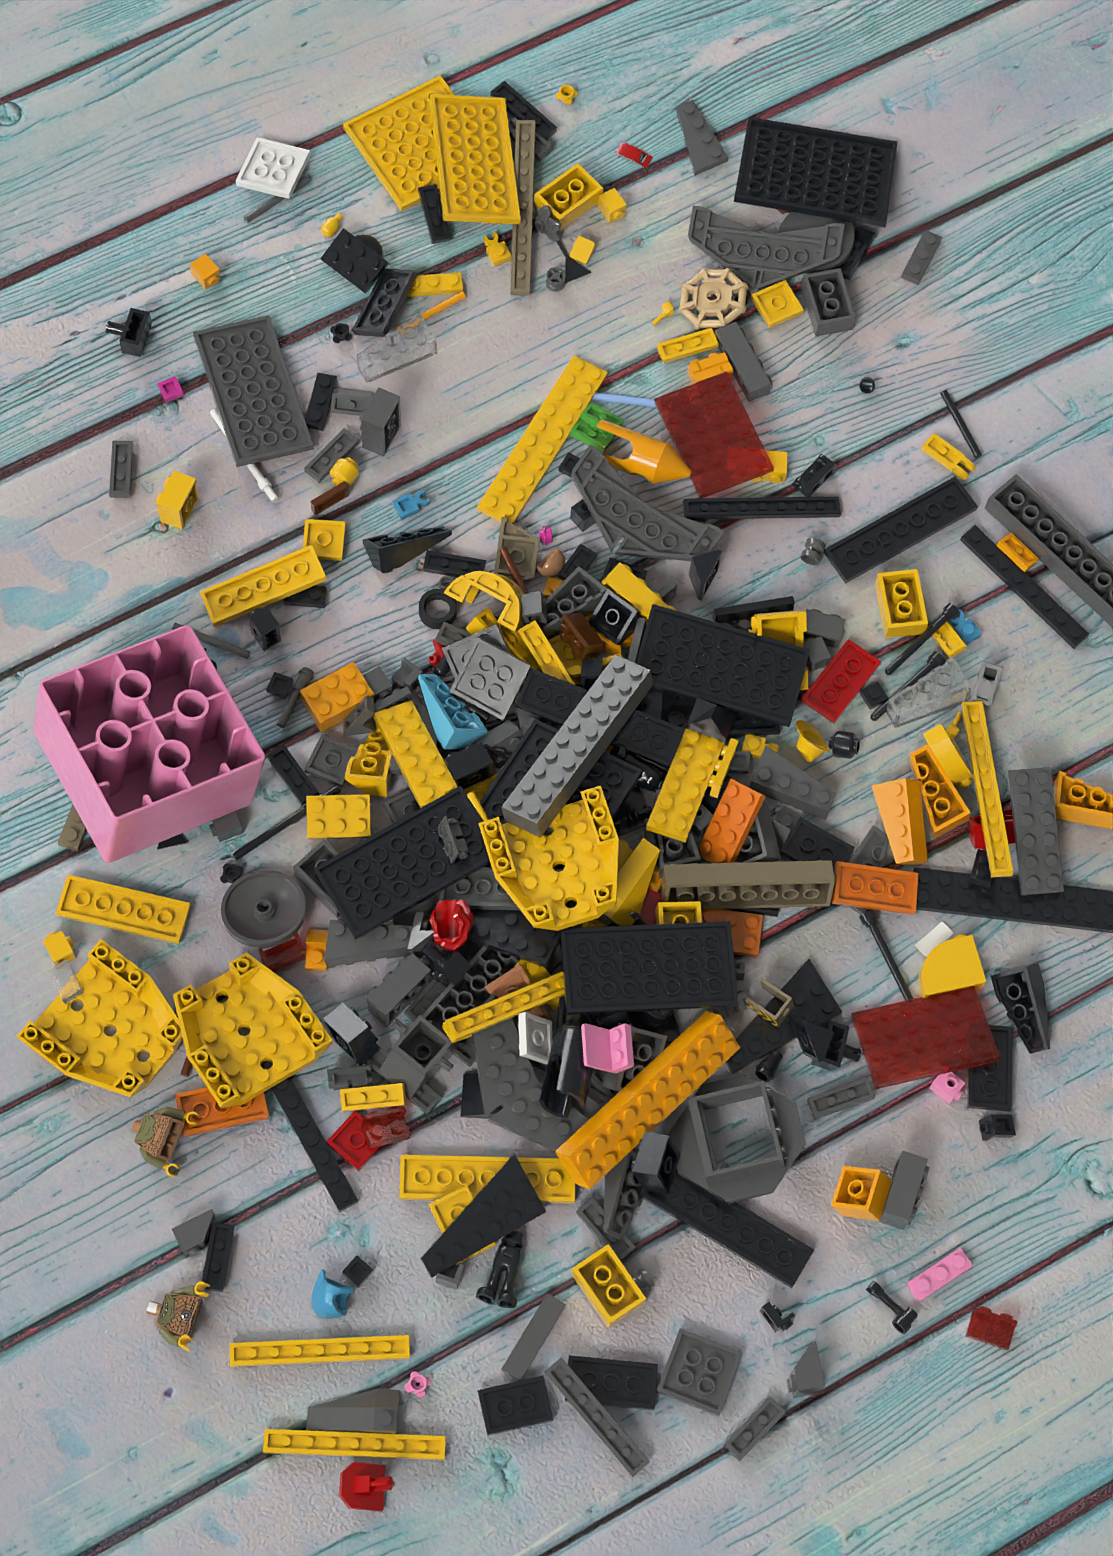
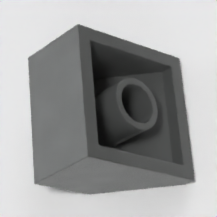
(807, 1374)

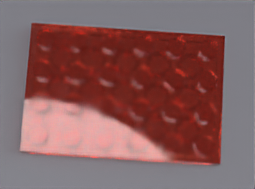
(713, 435)
(925, 1037)

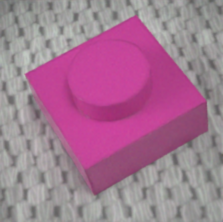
(170, 389)

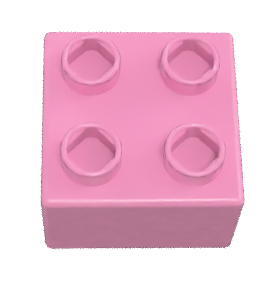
(147, 743)

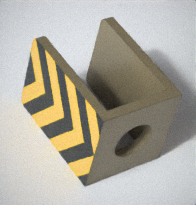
(781, 1014)

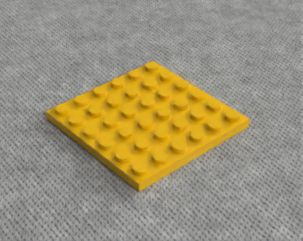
(400, 142)

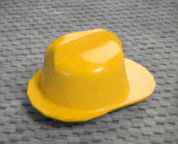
(810, 741)

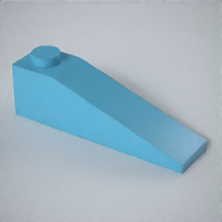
(449, 718)

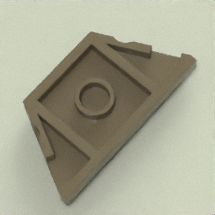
(522, 548)

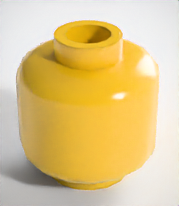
(344, 471)

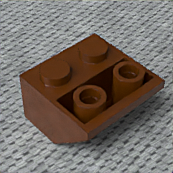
(580, 636)

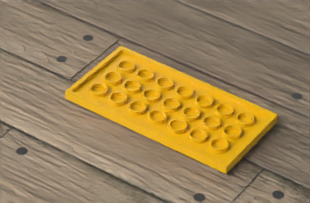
(474, 159)

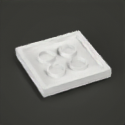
(273, 168)

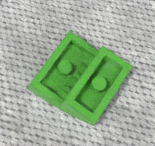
(587, 430)

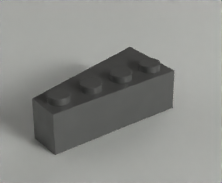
(575, 595)
(675, 851)
(382, 942)

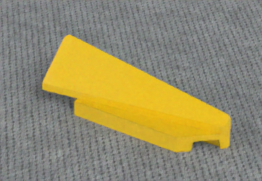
(516, 645)

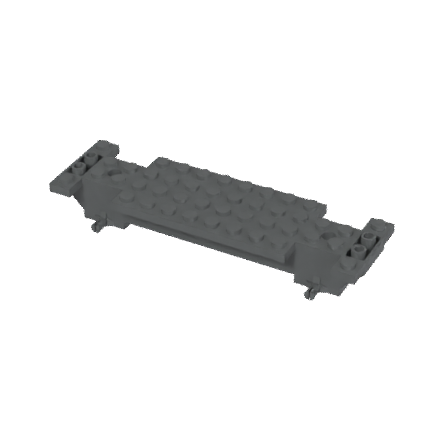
(429, 1012)

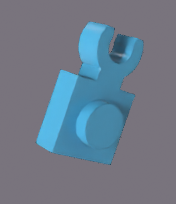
(408, 505)
(966, 629)

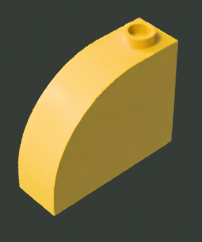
(949, 756)
(951, 967)

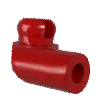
(438, 654)

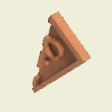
(513, 981)

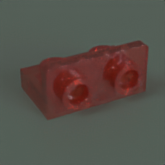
(385, 1127)
(991, 1327)

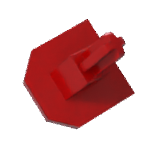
(364, 1486)

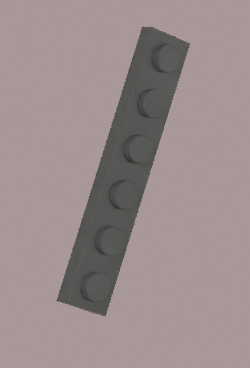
(596, 1416)

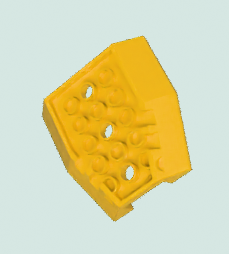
(581, 841)
(117, 997)
(279, 1025)

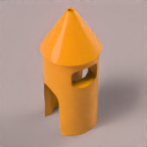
(649, 456)

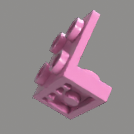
(607, 1048)

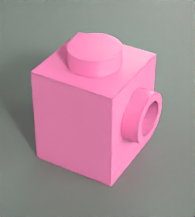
(948, 1087)

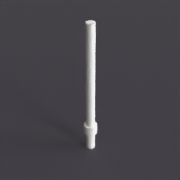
(263, 483)

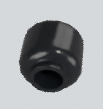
(844, 744)

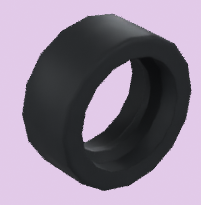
(437, 594)

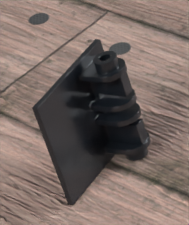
(632, 813)

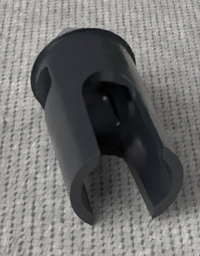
(571, 1076)

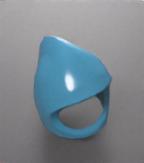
(325, 1295)

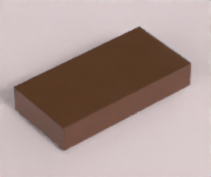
(329, 498)

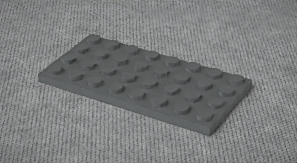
(253, 391)

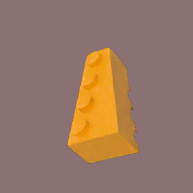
(939, 796)
(1082, 802)
(903, 819)

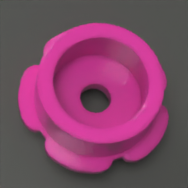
(546, 535)

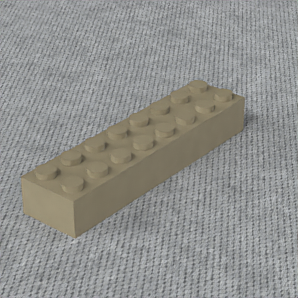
(750, 884)

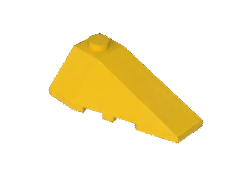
(371, 765)
(633, 883)

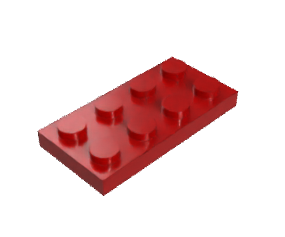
(841, 681)

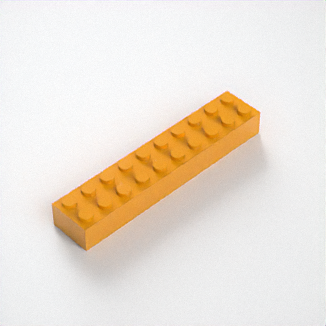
(647, 1099)

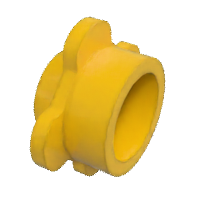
(569, 90)

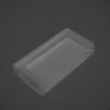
(65, 981)

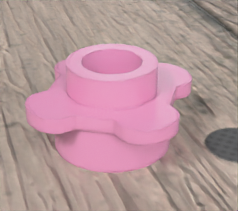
(417, 1378)

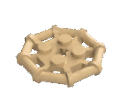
(715, 307)

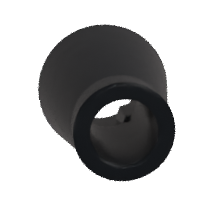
(768, 1067)

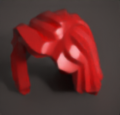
(451, 923)

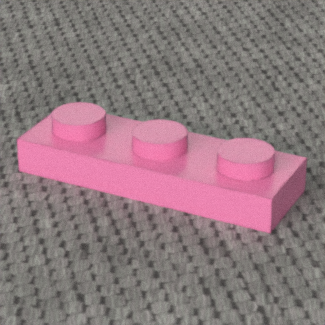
(939, 1275)

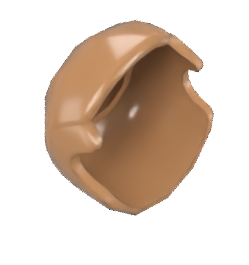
(552, 563)

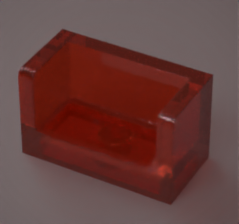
(283, 954)

